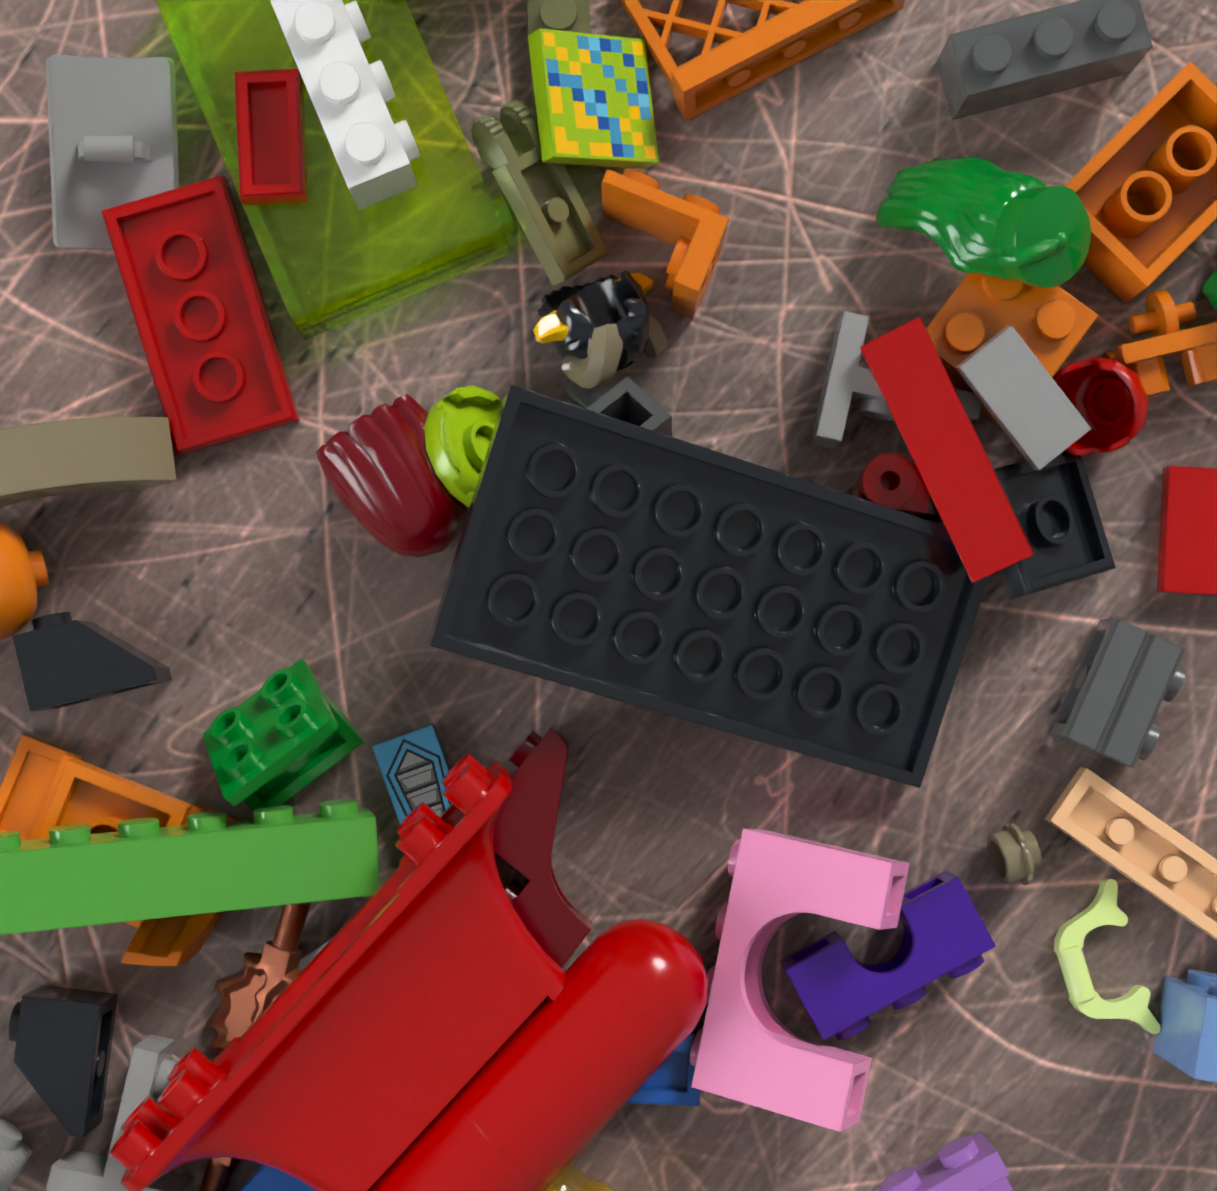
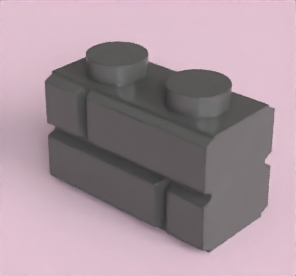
(1120, 693)

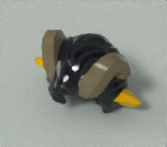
(600, 327)

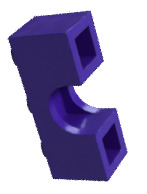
(938, 938)

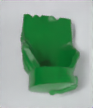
(991, 219)

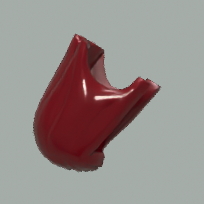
(389, 481)

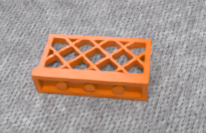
(755, 54)

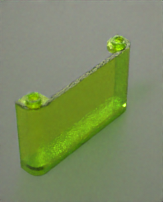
(327, 252)

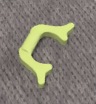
(1068, 947)

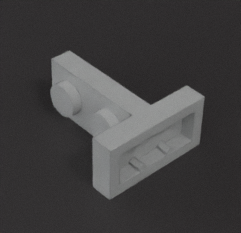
(849, 383)
(92, 1172)

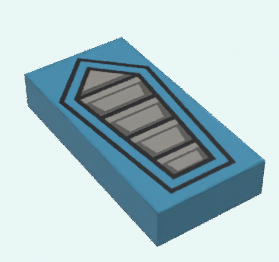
(414, 771)

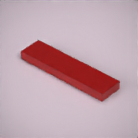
(946, 450)

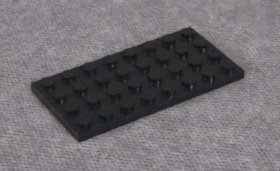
(708, 589)

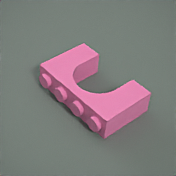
(743, 1044)

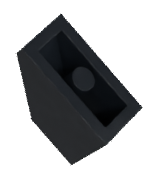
(79, 662)
(66, 1051)

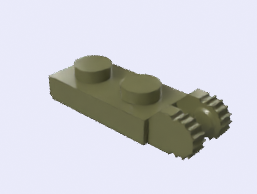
(538, 193)

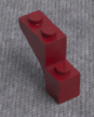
(526, 838)

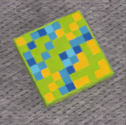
(593, 99)

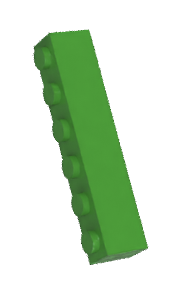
(186, 868)

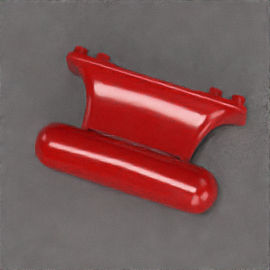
(433, 1035)

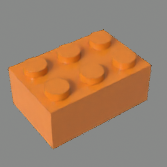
(1152, 185)

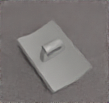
(107, 140)

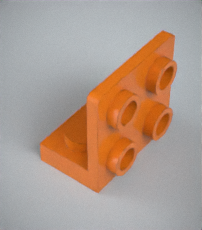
(686, 223)

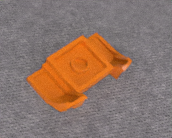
(56, 788)

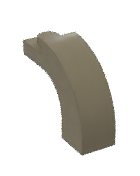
(84, 457)

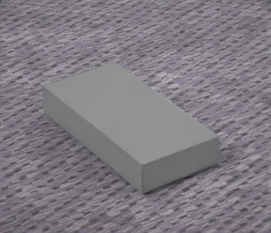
(1023, 398)

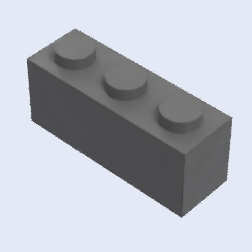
(1041, 54)

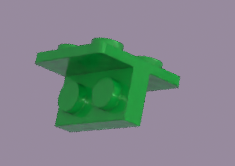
(278, 739)

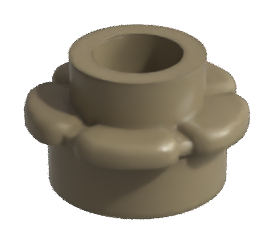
(1014, 854)

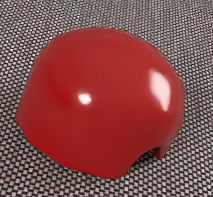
(1108, 400)

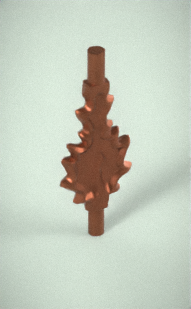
(247, 997)

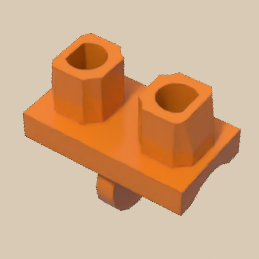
(1194, 345)

